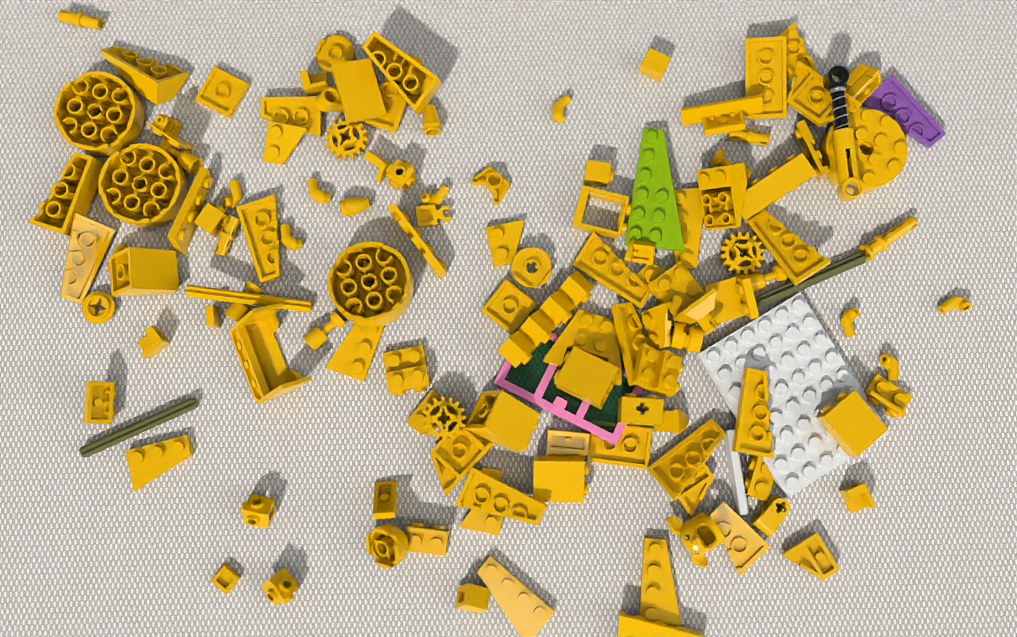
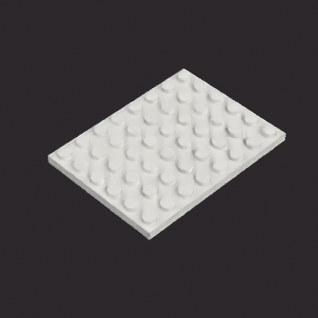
(801, 378)

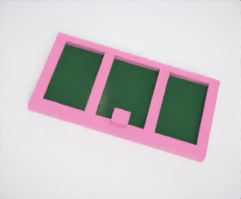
(536, 385)

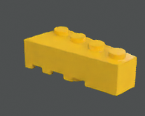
(408, 77)
(776, 184)
(70, 195)

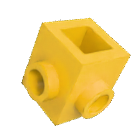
(402, 181)
(258, 511)
(280, 587)

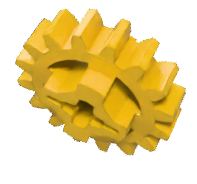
(339, 134)
(735, 248)
(434, 418)

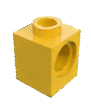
(598, 173)
(212, 219)

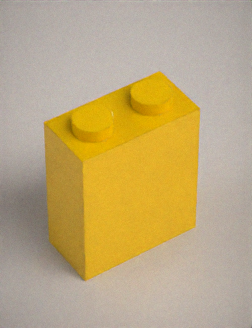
(586, 377)
(851, 423)
(559, 478)

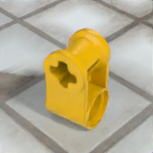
(333, 104)
(770, 517)

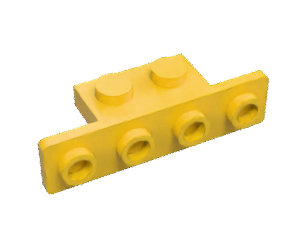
(722, 115)

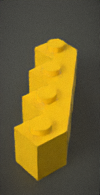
(546, 319)

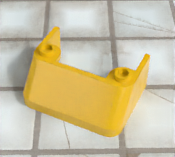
(261, 355)

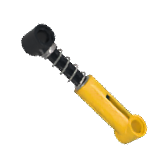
(843, 136)

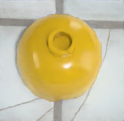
(387, 545)

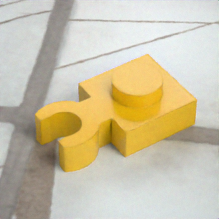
(429, 216)

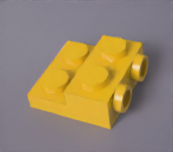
(406, 370)
(657, 371)

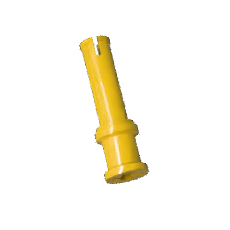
(880, 242)

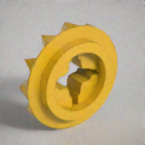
(96, 298)

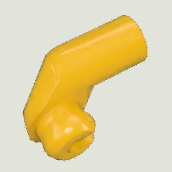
(891, 365)

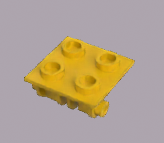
(169, 128)

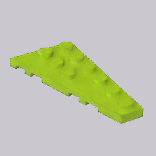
(654, 203)

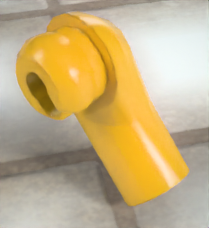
(558, 108)
(317, 194)
(235, 195)
(435, 198)
(287, 239)
(955, 302)
(847, 319)

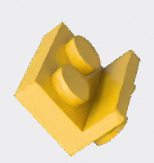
(888, 396)
(99, 402)
(758, 480)
(427, 539)

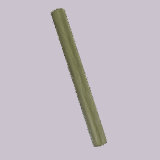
(825, 273)
(138, 427)

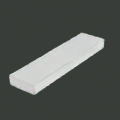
(735, 475)

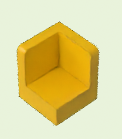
(654, 64)
(314, 83)
(152, 342)
(857, 497)
(472, 598)

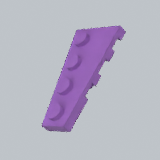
(900, 105)

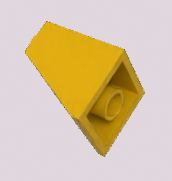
(143, 272)
(502, 420)

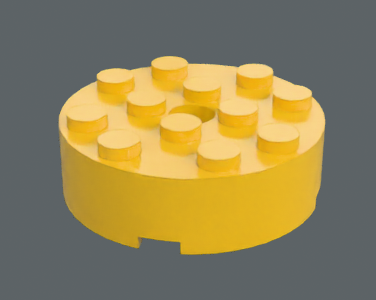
(99, 113)
(882, 146)
(128, 171)
(385, 298)

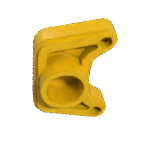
(494, 182)

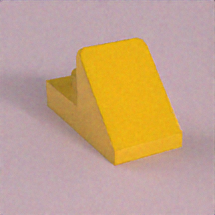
(385, 500)

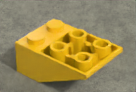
(722, 195)

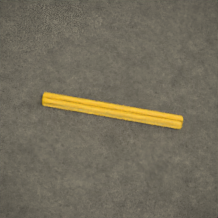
(246, 298)

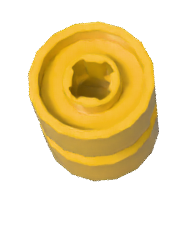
(687, 337)

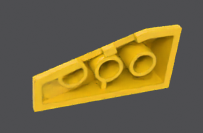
(148, 77)

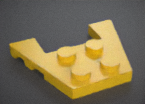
(591, 334)

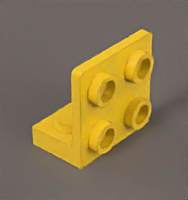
(733, 298)

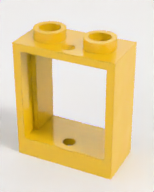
(622, 200)

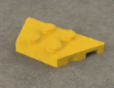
(812, 99)
(457, 456)

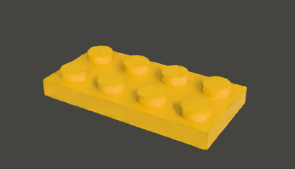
(767, 75)

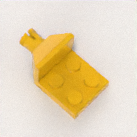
(687, 297)

